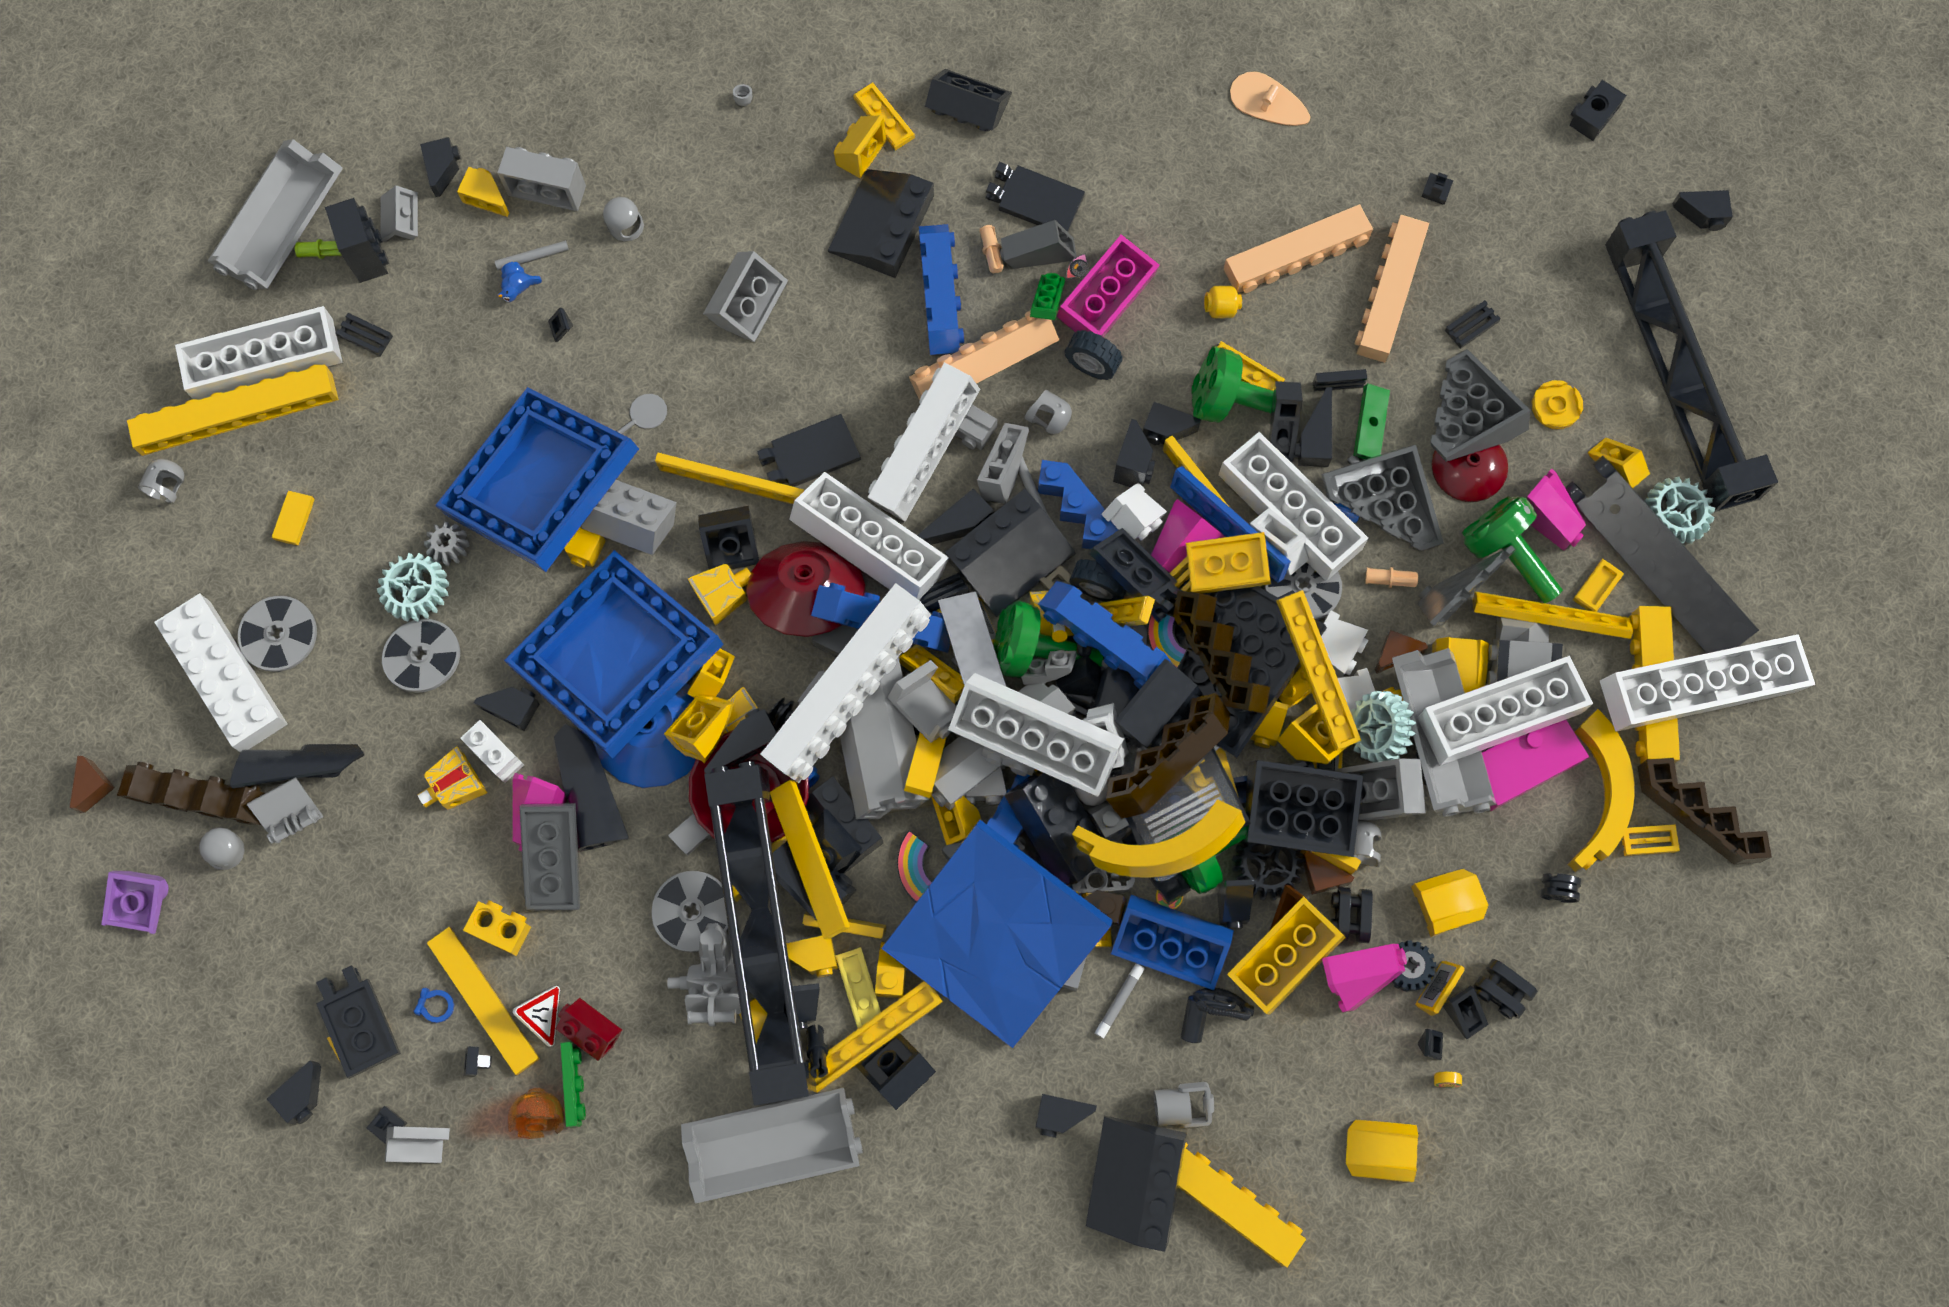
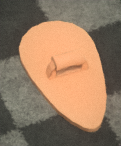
(1267, 100)

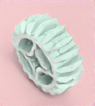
(1675, 493)
(429, 594)
(1389, 740)

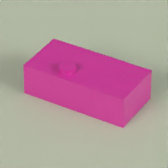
(1108, 288)
(1531, 760)

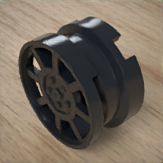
(1561, 887)

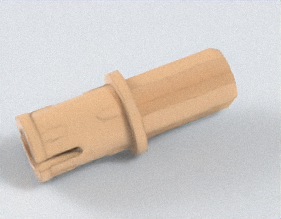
(991, 248)
(1391, 577)

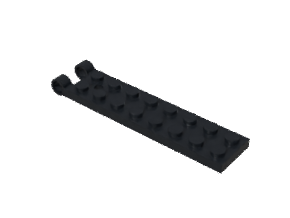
(1663, 562)

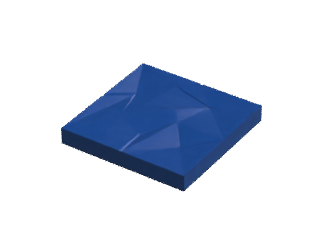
(537, 478)
(614, 653)
(997, 934)

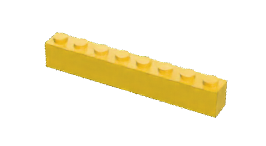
(232, 409)

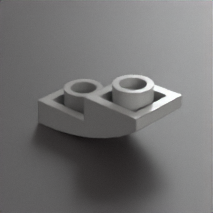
(1056, 666)
(689, 835)

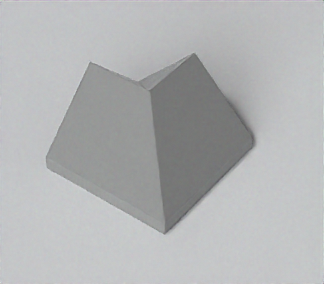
(1521, 630)

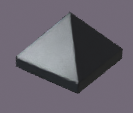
(560, 324)
(1431, 1044)

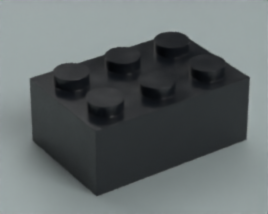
(357, 240)

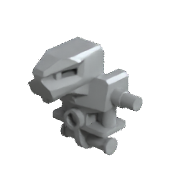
(713, 982)

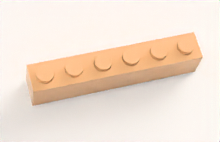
(1298, 249)
(1392, 288)
(993, 351)

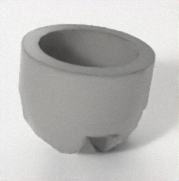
(742, 94)

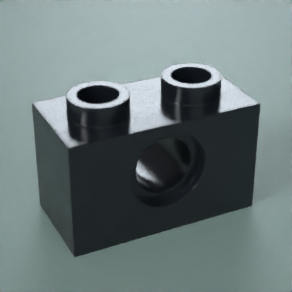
(1604, 99)

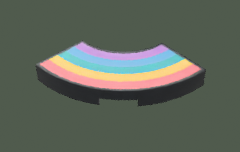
(1163, 637)
(911, 865)

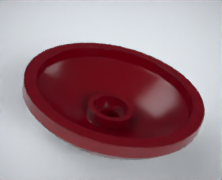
(1471, 480)

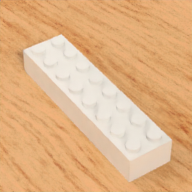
(1706, 682)
(847, 684)

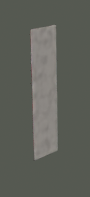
(970, 637)

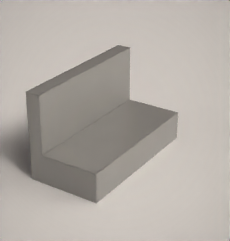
(399, 213)
(415, 1144)

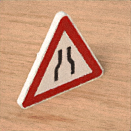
(541, 1014)

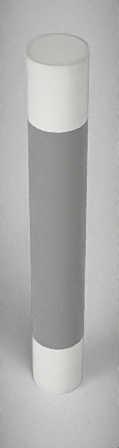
(1119, 1000)

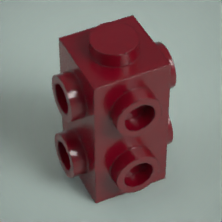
(588, 1028)

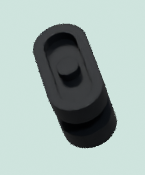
(1342, 902)
(1508, 1004)

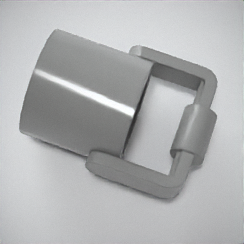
(1174, 1105)

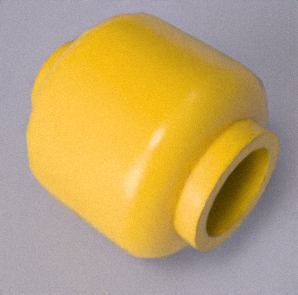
(1222, 302)

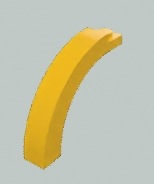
(1618, 786)
(1166, 857)

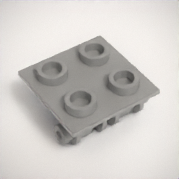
(285, 810)

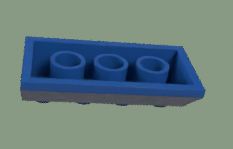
(1172, 942)

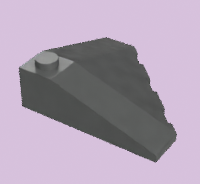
(1475, 410)
(1390, 493)
(1448, 596)

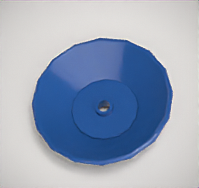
(649, 755)

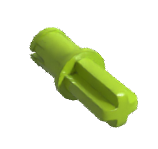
(316, 249)

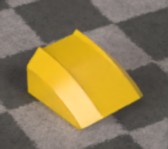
(1470, 658)
(700, 726)
(1450, 901)
(1382, 1150)

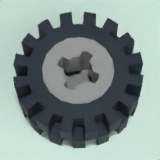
(1422, 965)

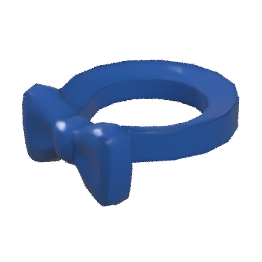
(427, 994)

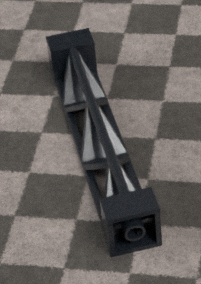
(1689, 383)
(761, 951)

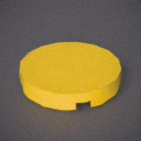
(1554, 412)

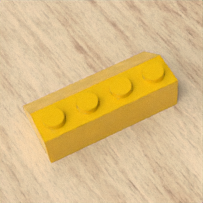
(1286, 955)

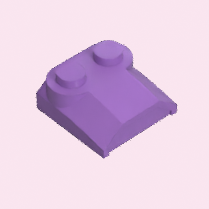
(133, 900)

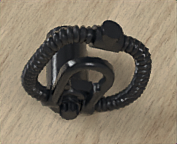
(1199, 1006)

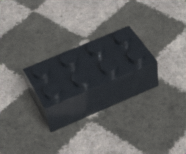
(1049, 816)

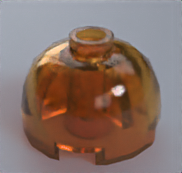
(530, 1114)

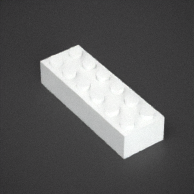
(258, 352)
(923, 441)
(1271, 481)
(867, 537)
(220, 673)
(1504, 710)
(1035, 734)

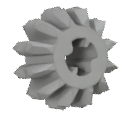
(456, 542)

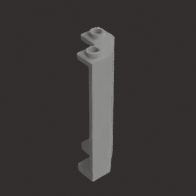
(274, 215)
(879, 754)
(962, 760)
(1457, 784)
(770, 1145)

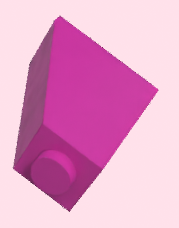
(1556, 512)
(1181, 528)
(532, 792)
(1363, 973)

